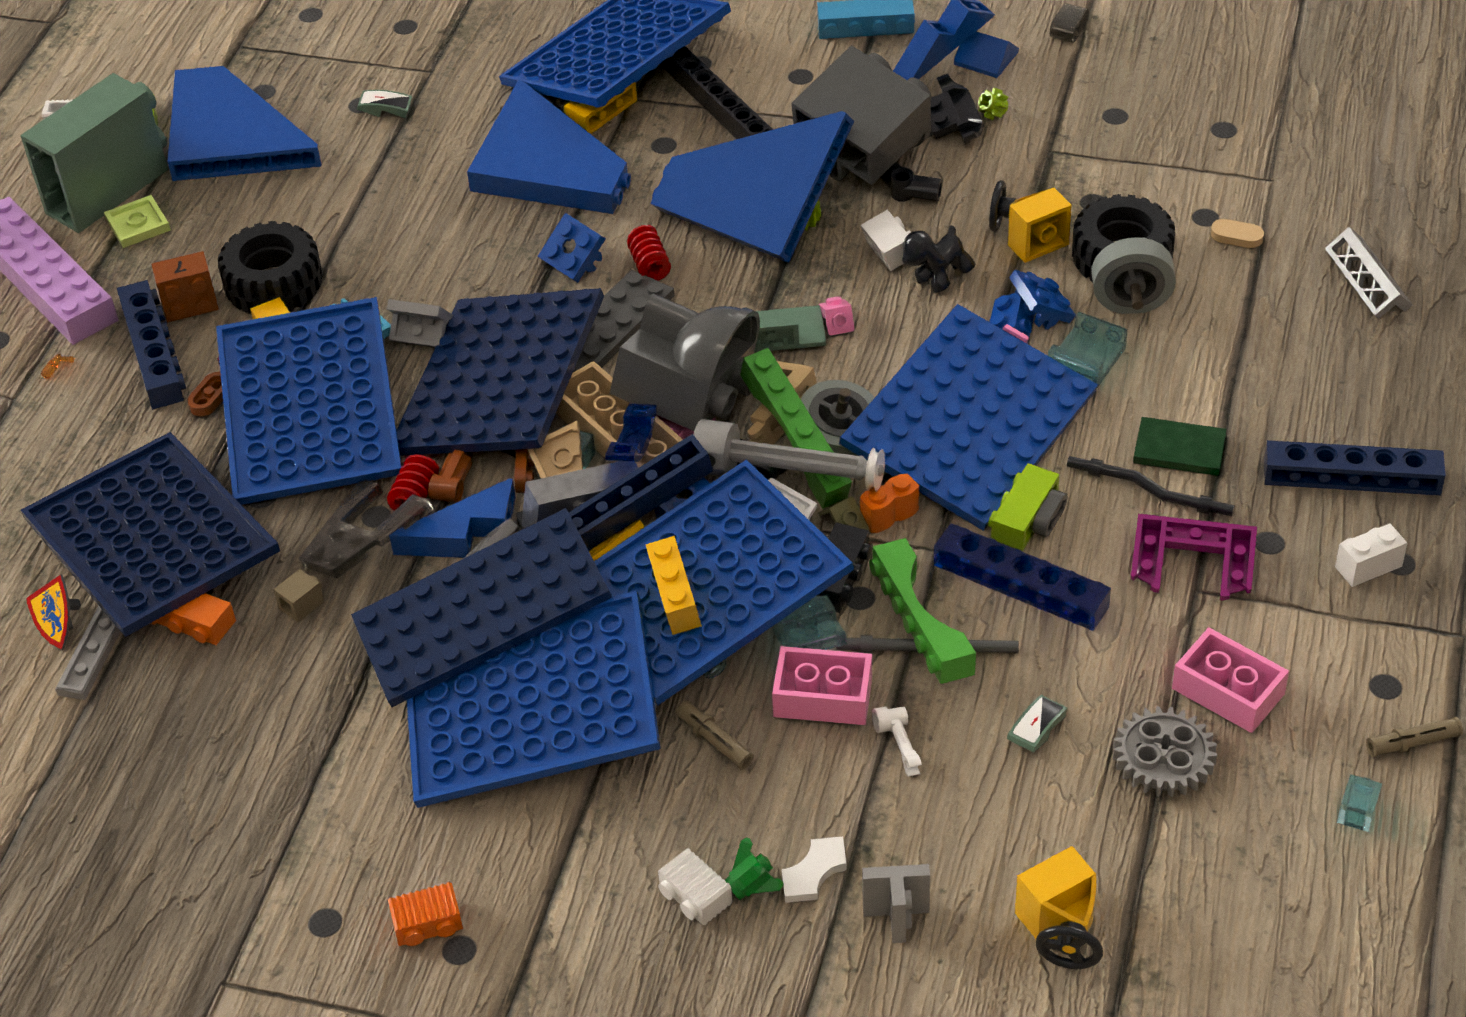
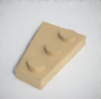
(559, 452)

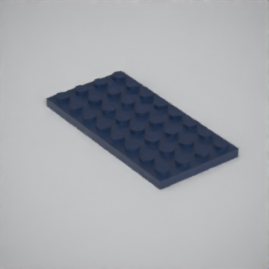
(480, 607)

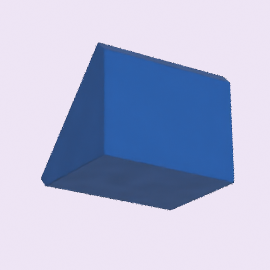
(985, 54)

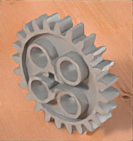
(1164, 751)

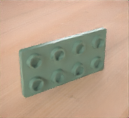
(790, 328)

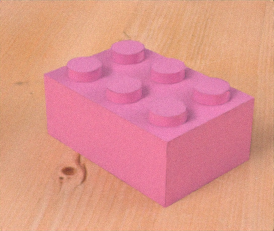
(1230, 679)
(822, 685)

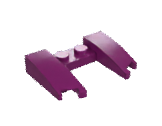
(1162, 532)

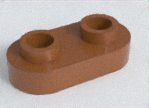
(206, 395)
(522, 469)

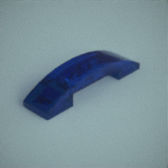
(635, 435)

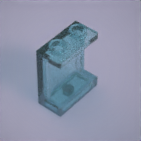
(1091, 347)

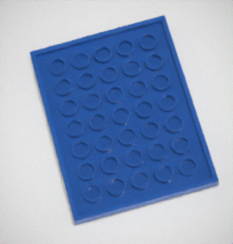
(613, 48)
(307, 401)
(969, 414)
(746, 565)
(538, 708)

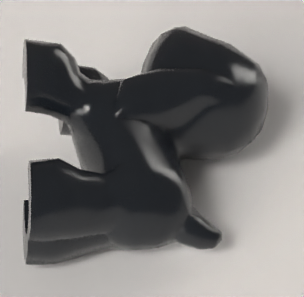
(935, 258)

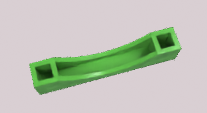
(774, 390)
(945, 648)

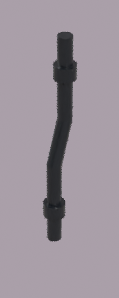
(1203, 503)

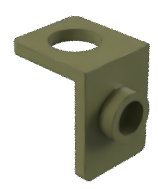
(847, 513)

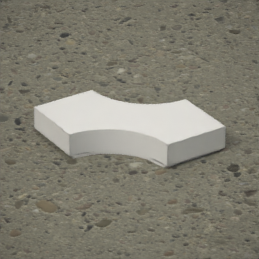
(822, 861)

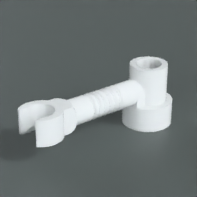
(893, 721)

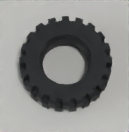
(1116, 220)
(268, 246)

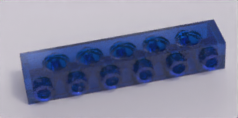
(1022, 576)

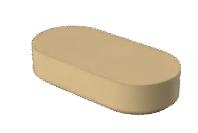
(1237, 233)

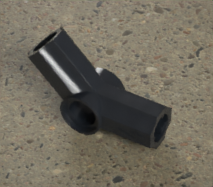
(907, 185)

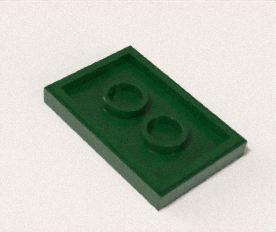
(1179, 446)

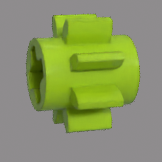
(993, 103)

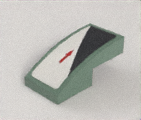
(376, 101)
(1036, 722)

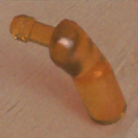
(53, 364)

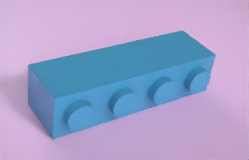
(865, 18)

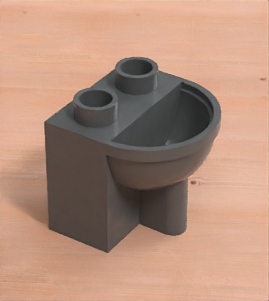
(886, 112)
(686, 360)

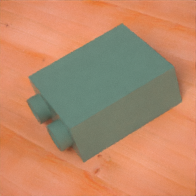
(96, 151)

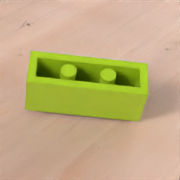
(1018, 508)

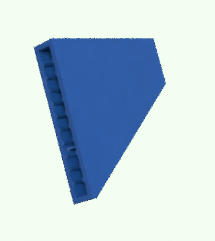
(230, 130)
(546, 158)
(757, 185)

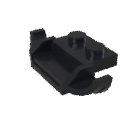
(954, 111)

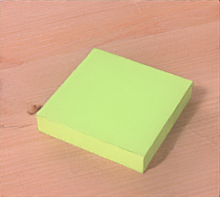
(137, 221)

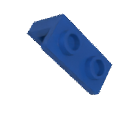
(1012, 311)

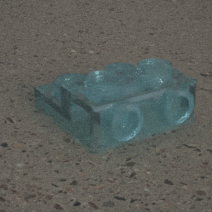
(811, 626)

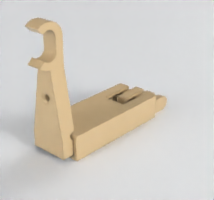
(765, 426)

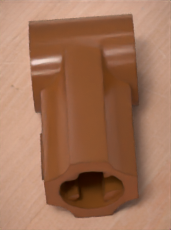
(449, 482)

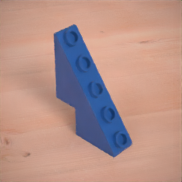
(939, 38)
(454, 527)

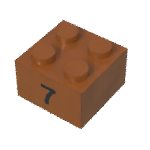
(185, 286)

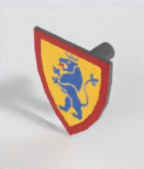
(51, 611)

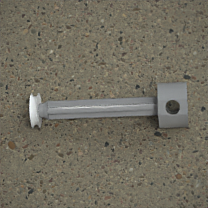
(726, 449)

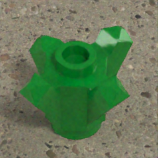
(751, 873)

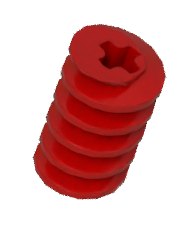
(648, 252)
(412, 479)

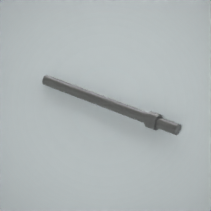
(867, 644)

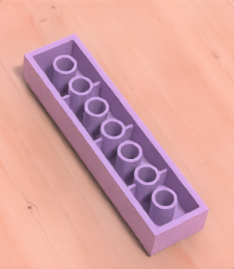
(51, 277)

